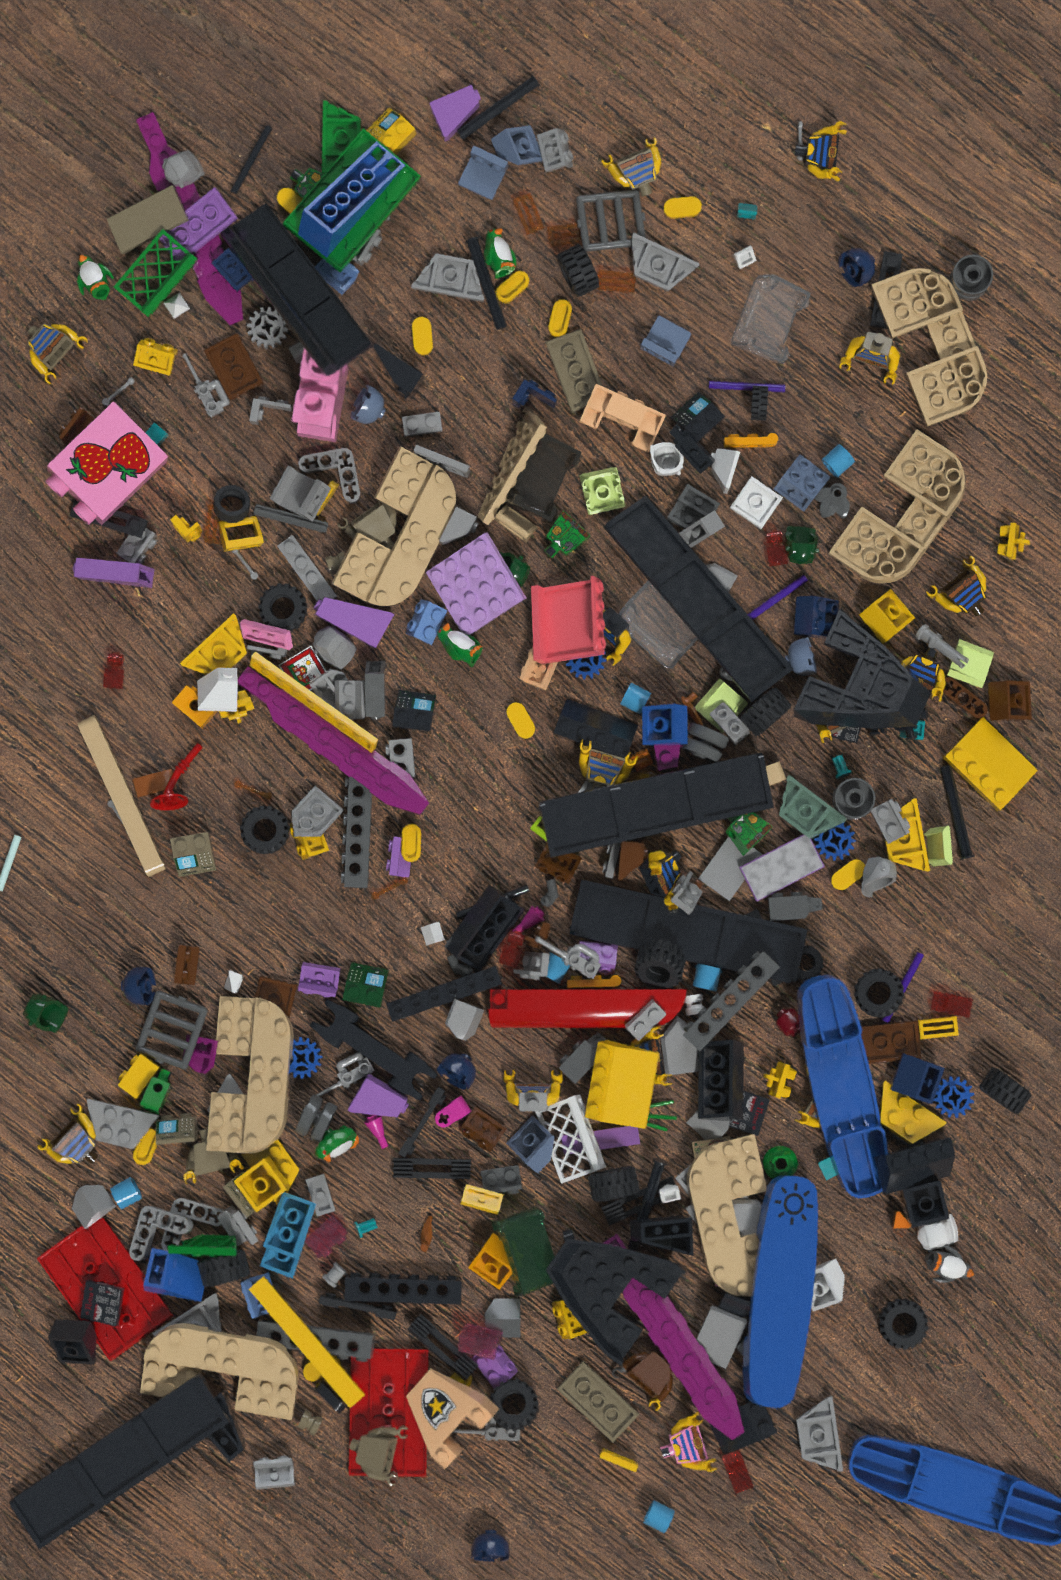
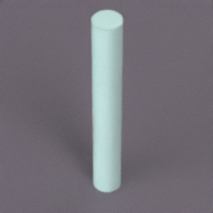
(9, 860)

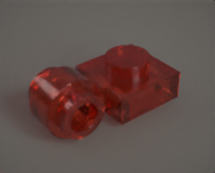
(776, 554)
(114, 677)
(511, 953)

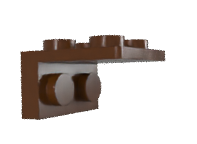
(79, 421)

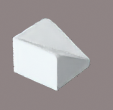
(233, 981)

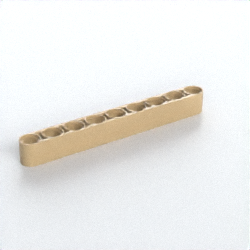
(121, 796)

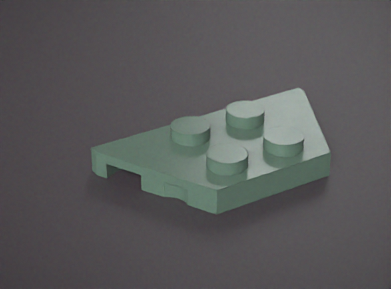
(807, 811)

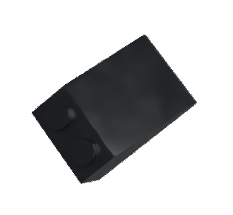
(403, 376)
(756, 1427)

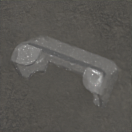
(769, 317)
(657, 626)

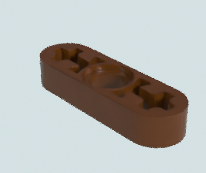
(971, 710)

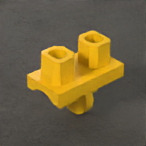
(1012, 532)
(244, 704)
(777, 1080)

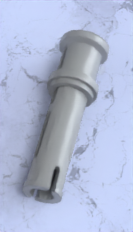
(935, 642)

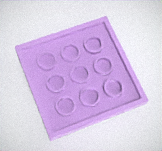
(476, 584)

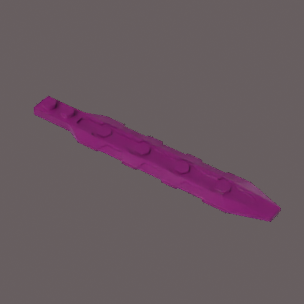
(212, 284)
(372, 770)
(685, 1355)

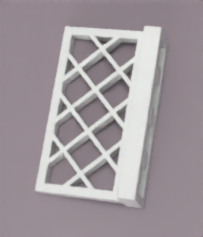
(586, 1135)

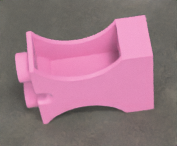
(319, 401)

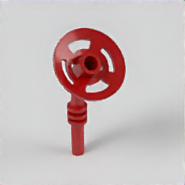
(169, 799)

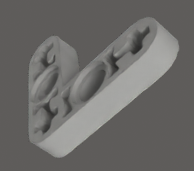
(335, 463)
(174, 1209)
(156, 1221)

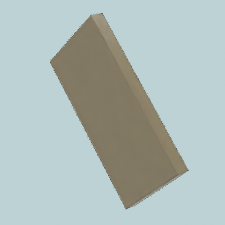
(146, 219)
(574, 368)
(598, 1401)

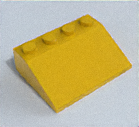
(990, 764)
(622, 1084)

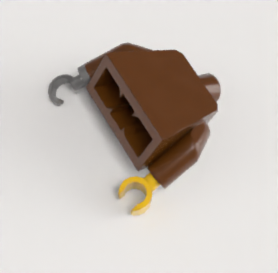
(650, 1373)

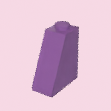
(454, 110)
(378, 1099)

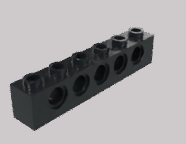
(444, 993)
(354, 1293)

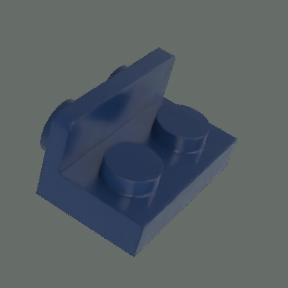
(232, 270)

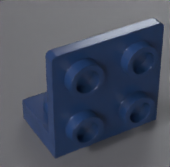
(531, 387)

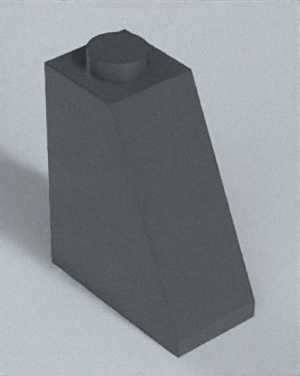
(375, 689)

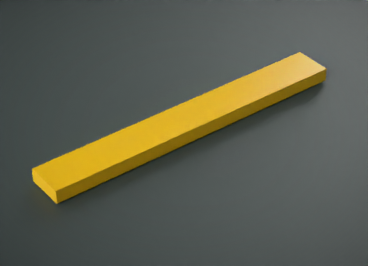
(313, 702)
(307, 1341)

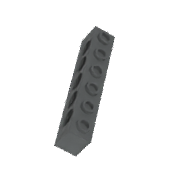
(360, 879)
(700, 1039)
(364, 1340)

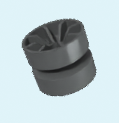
(971, 277)
(853, 798)

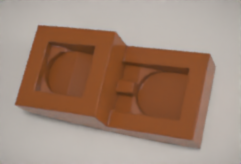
(152, 783)

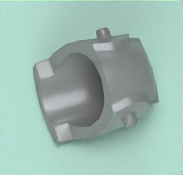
(182, 169)
(334, 647)
(877, 875)

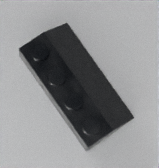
(605, 731)
(484, 928)
(721, 1081)
(915, 1164)

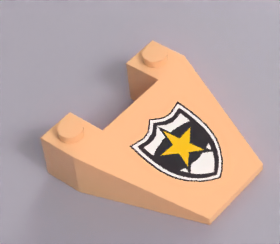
(440, 1407)

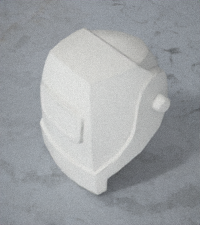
(666, 459)
(938, 1234)

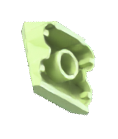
(602, 490)
(977, 666)
(715, 696)
(939, 846)

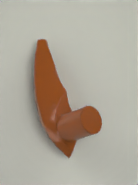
(687, 701)
(426, 1234)

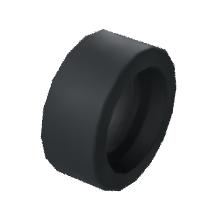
(231, 491)

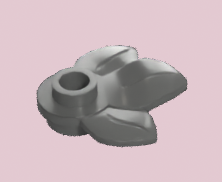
(833, 504)

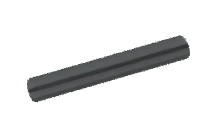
(290, 518)

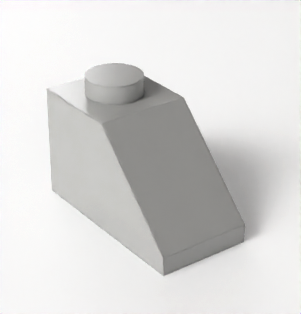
(459, 526)
(702, 529)

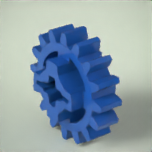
(594, 669)
(838, 851)
(307, 1051)
(955, 1109)

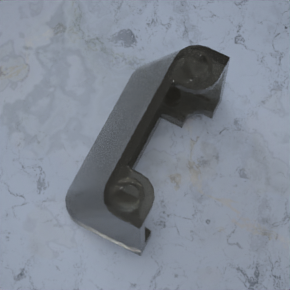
(542, 478)

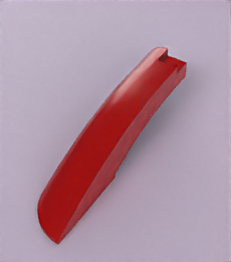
(578, 1007)

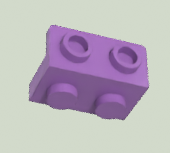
(397, 865)
(607, 956)
(319, 979)
(496, 1370)

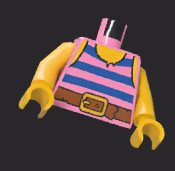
(688, 1445)

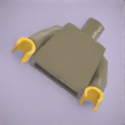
(202, 1161)

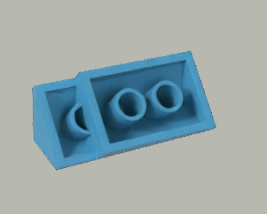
(287, 1234)

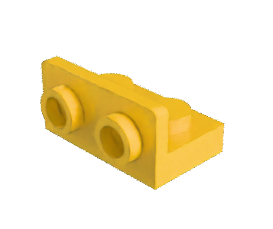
(155, 356)
(188, 533)
(309, 846)
(567, 1323)

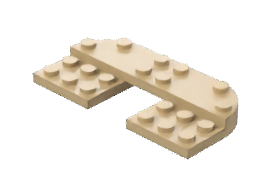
(929, 300)
(428, 500)
(890, 553)
(266, 1035)
(713, 1180)
(263, 1365)

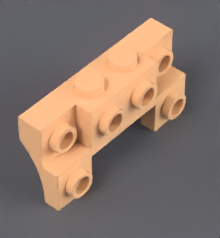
(625, 412)

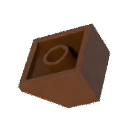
(1009, 700)
(630, 858)

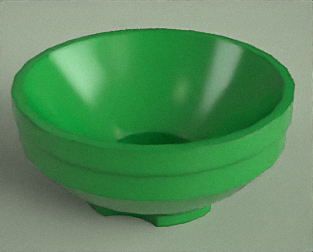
(779, 1152)

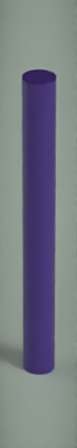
(744, 386)
(777, 597)
(908, 976)

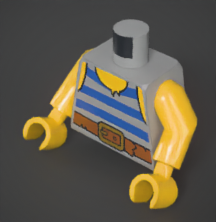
(533, 1096)

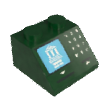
(365, 985)

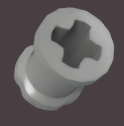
(334, 1274)

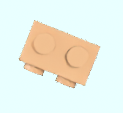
(536, 673)

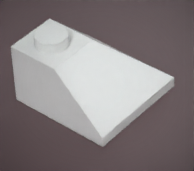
(724, 467)
(218, 690)
(827, 1285)

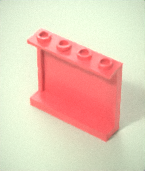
(568, 621)

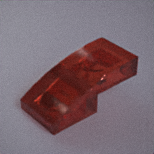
(952, 1004)
(737, 1471)

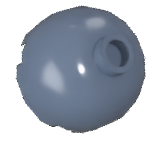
(368, 406)
(801, 657)

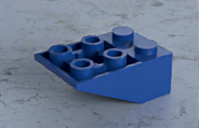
(173, 1276)

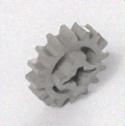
(260, 329)

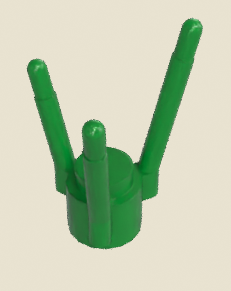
(656, 1116)

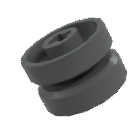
(704, 744)
(315, 1118)

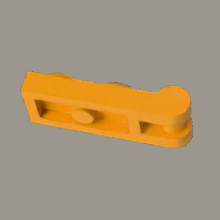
(750, 441)
(577, 981)

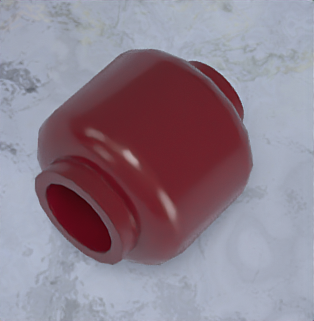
(788, 1022)

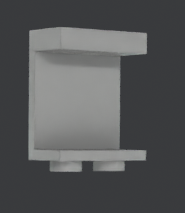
(300, 493)

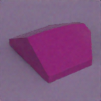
(203, 1054)

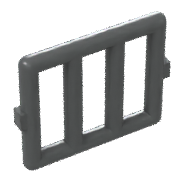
(598, 199)
(188, 1046)

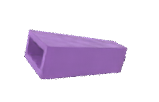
(114, 572)
(357, 620)

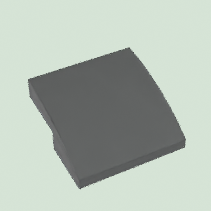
(691, 507)

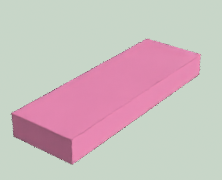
(266, 634)

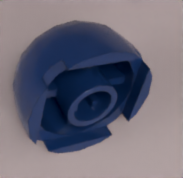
(858, 266)
(138, 985)
(458, 1070)
(490, 1547)

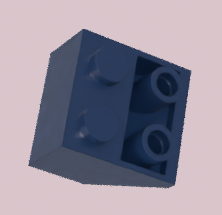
(814, 616)
(917, 1078)

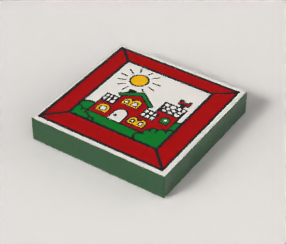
(303, 667)

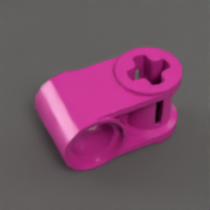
(455, 1110)

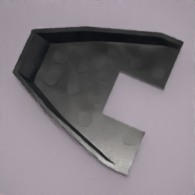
(879, 690)
(592, 1279)

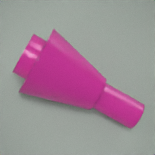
(533, 917)
(375, 1125)

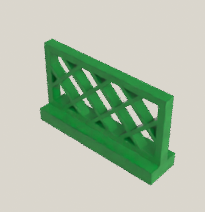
(168, 284)

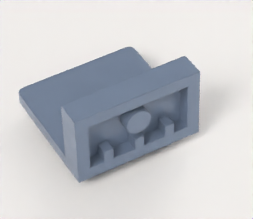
(483, 173)
(665, 341)
(801, 482)

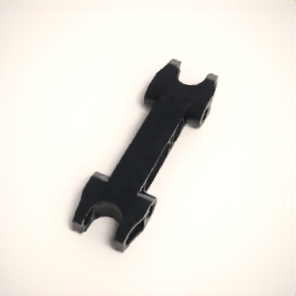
(401, 1068)

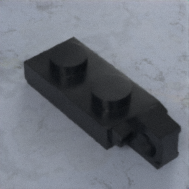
(691, 449)

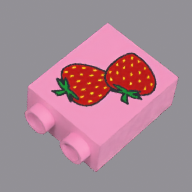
(105, 465)

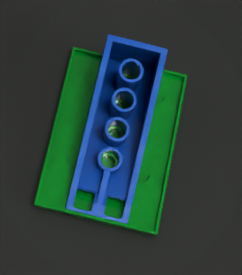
(351, 200)

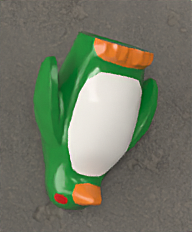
(499, 254)
(93, 278)
(459, 645)
(336, 1143)

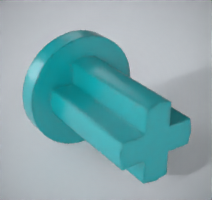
(840, 766)
(365, 1227)

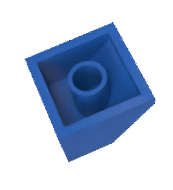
(664, 725)

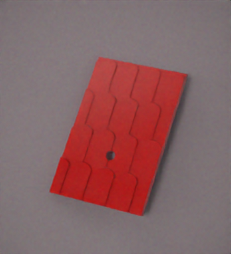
(102, 1257)
(387, 1382)

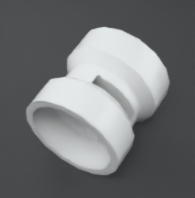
(693, 1009)

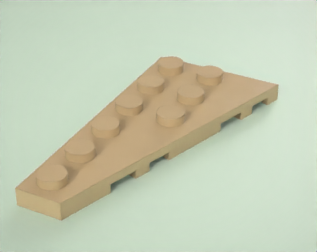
(513, 462)

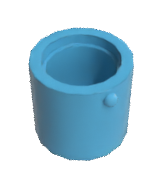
(838, 460)
(635, 698)
(556, 968)
(706, 977)
(126, 1193)
(658, 1516)

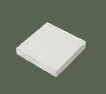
(756, 502)

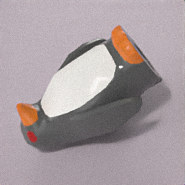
(948, 1265)

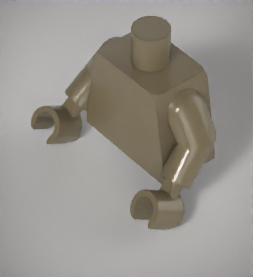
(374, 523)
(376, 1452)

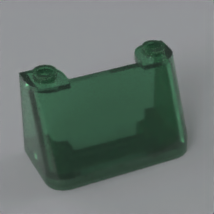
(526, 1249)

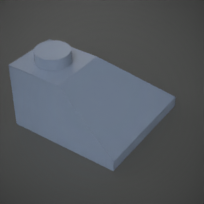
(517, 145)
(533, 1144)

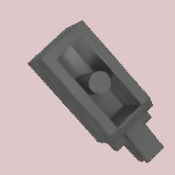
(792, 907)
(581, 1059)

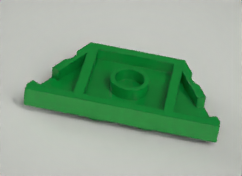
(337, 133)
(206, 1245)

